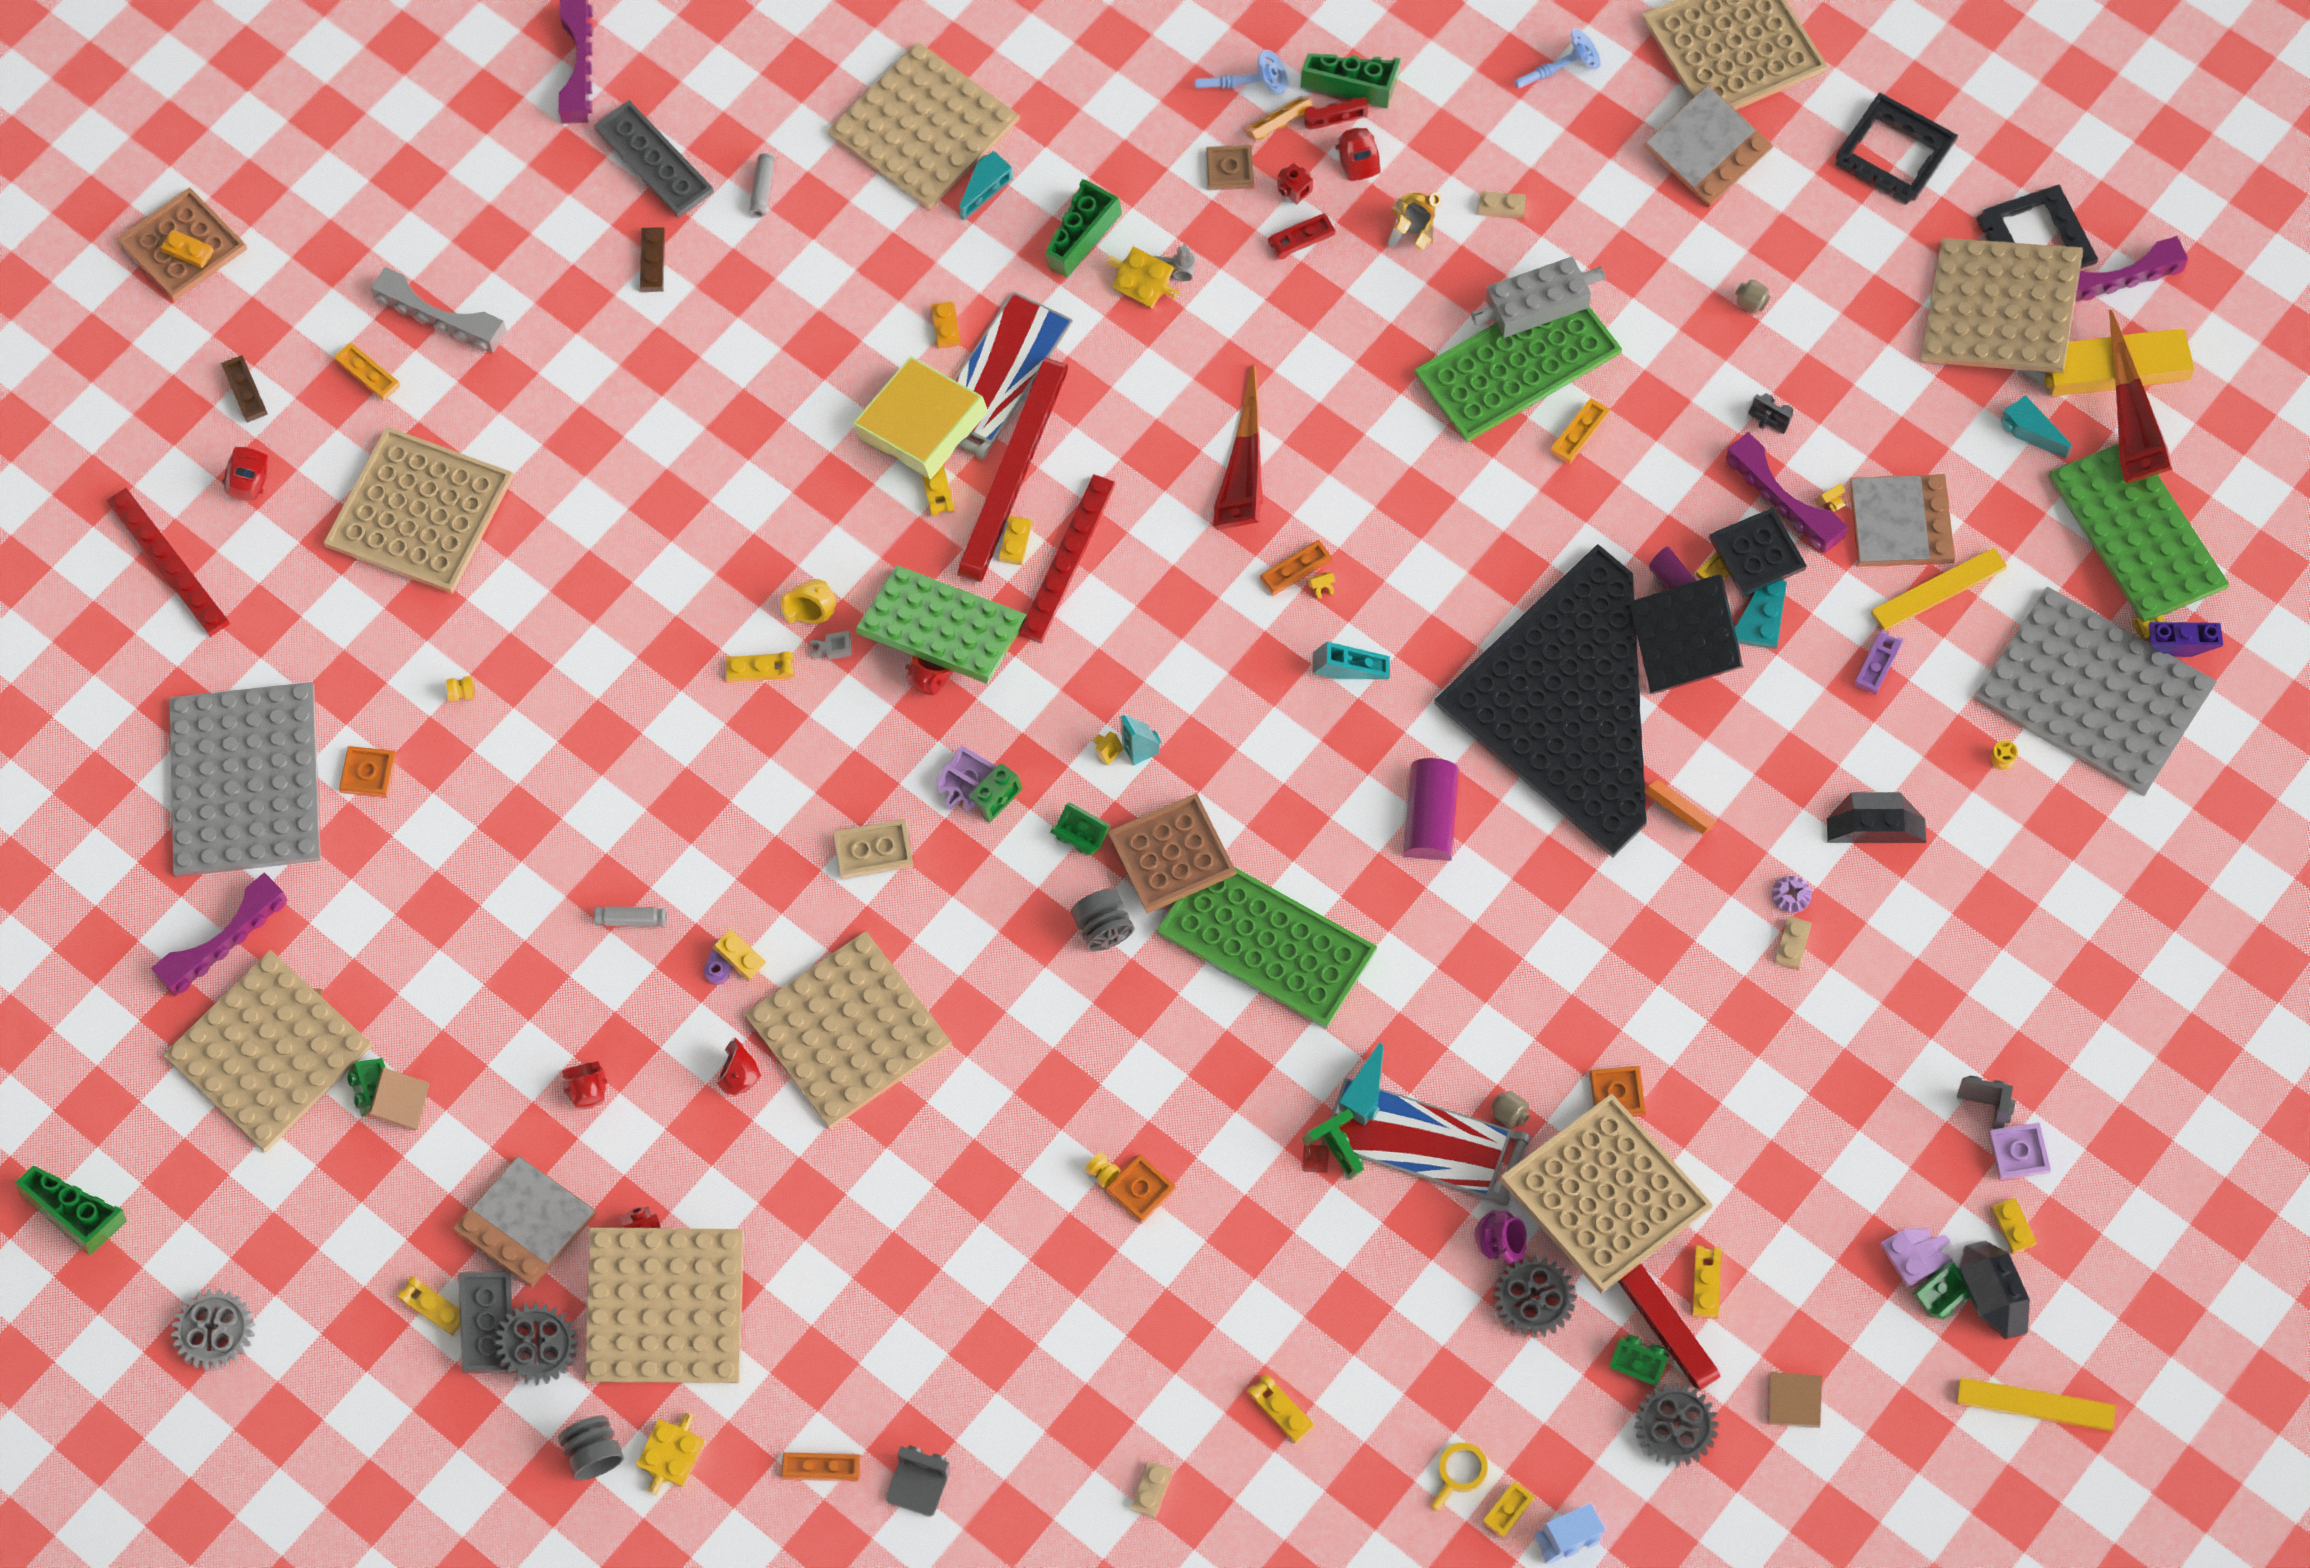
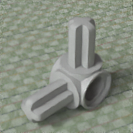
(1182, 262)

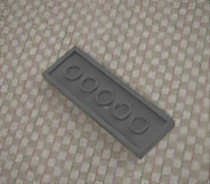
(653, 158)

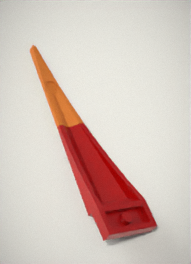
(2141, 441)
(1241, 488)

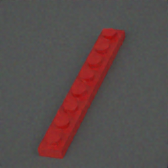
(1067, 558)
(168, 562)

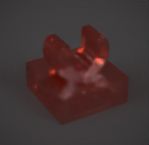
(1315, 1158)

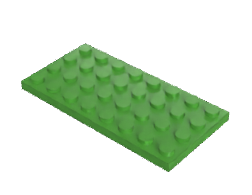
(1499, 377)
(2138, 535)
(1271, 944)

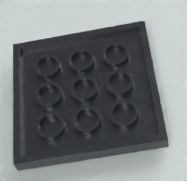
(1686, 634)

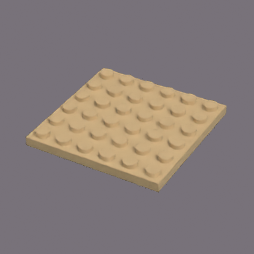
(1735, 47)
(923, 125)
(2002, 305)
(419, 509)
(848, 1029)
(268, 1050)
(1606, 1193)
(664, 1305)

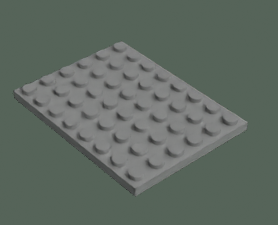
(2095, 690)
(244, 779)

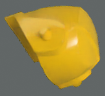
(809, 602)

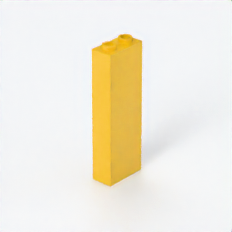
(2090, 365)

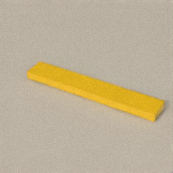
(1939, 589)
(2036, 1404)

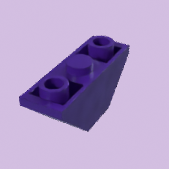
(2185, 638)

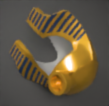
(1416, 214)

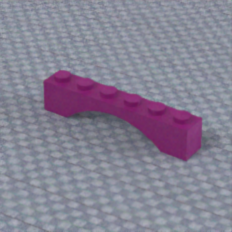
(574, 96)
(2162, 260)
(1817, 524)
(181, 968)

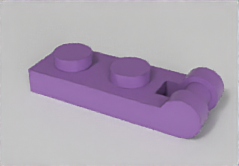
(1878, 662)

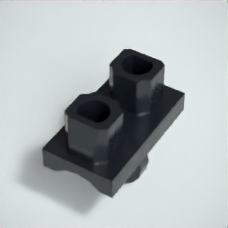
(1770, 413)

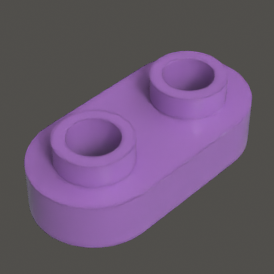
(716, 960)

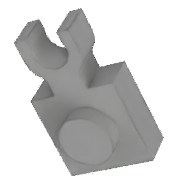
(836, 646)

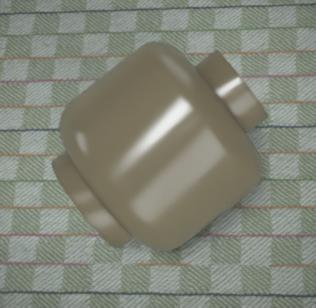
(1752, 296)
(1510, 1109)

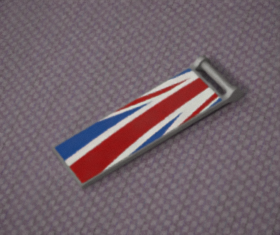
(1008, 363)
(1434, 1144)

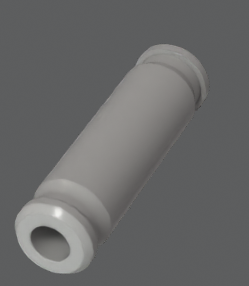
(762, 185)
(630, 916)

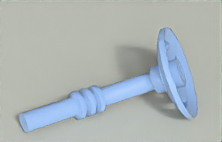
(1579, 53)
(1265, 75)

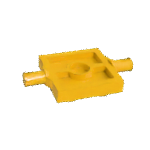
(1142, 277)
(670, 1453)

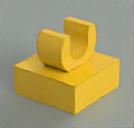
(1832, 498)
(1322, 580)
(1107, 747)

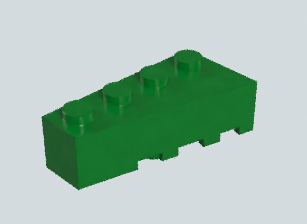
(1352, 77)
(1082, 227)
(74, 1212)

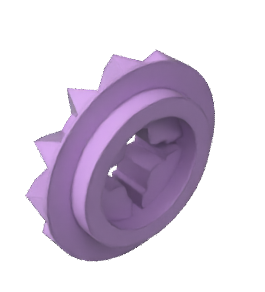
(1786, 902)

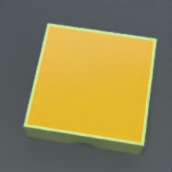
(920, 417)

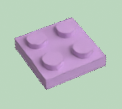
(2019, 1151)

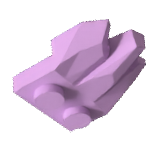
(963, 776)
(1916, 1254)

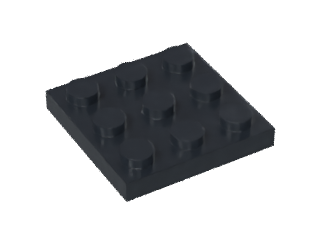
(1757, 552)

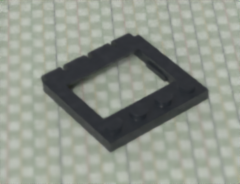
(1912, 125)
(2062, 216)

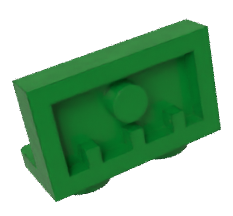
(996, 791)
(363, 1079)
(1639, 1359)

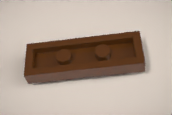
(652, 259)
(244, 388)

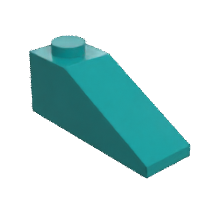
(987, 179)
(2032, 426)
(1346, 662)
(1138, 739)
(1364, 1091)

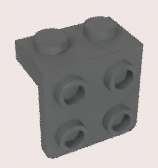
(1992, 1093)
(918, 1481)

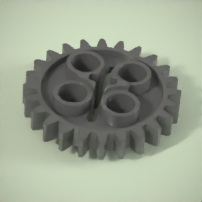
(1522, 1278)
(559, 1344)
(1670, 1447)

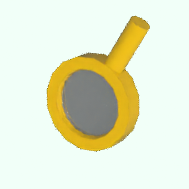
(1462, 1470)

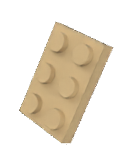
(873, 849)

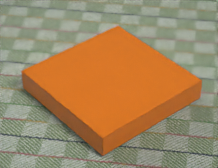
(367, 771)
(1623, 1083)
(1140, 1188)

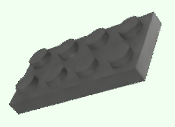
(482, 1306)

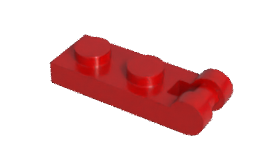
(1335, 113)
(1301, 235)

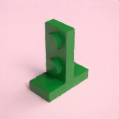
(1338, 1143)

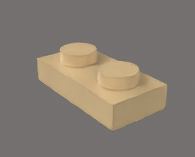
(1502, 204)
(1793, 943)
(1152, 1489)

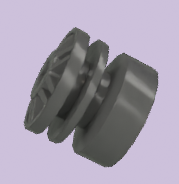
(1102, 920)
(591, 1448)

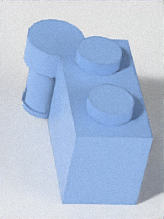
(1569, 1533)

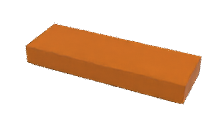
(1295, 567)
(1680, 807)
(821, 1466)

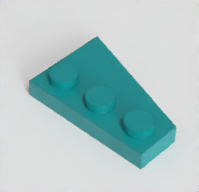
(1763, 617)

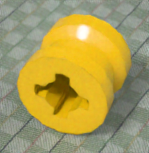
(2004, 749)

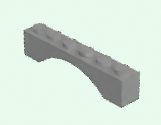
(476, 328)

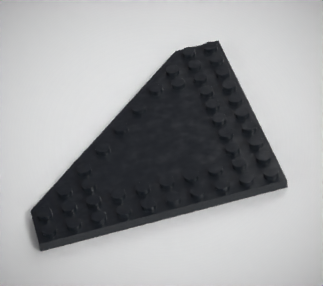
(1564, 701)

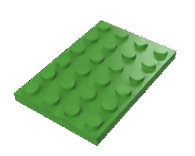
(941, 624)

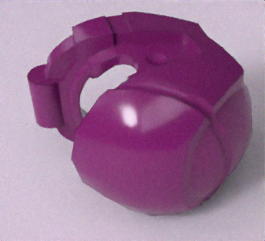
(1505, 1232)

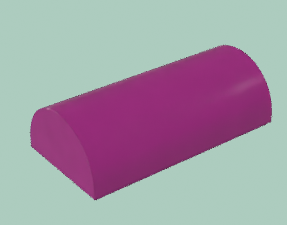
(1670, 569)
(1431, 809)

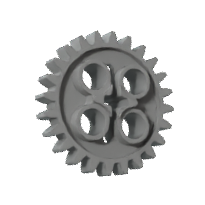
(190, 1328)

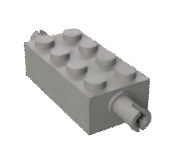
(1538, 296)

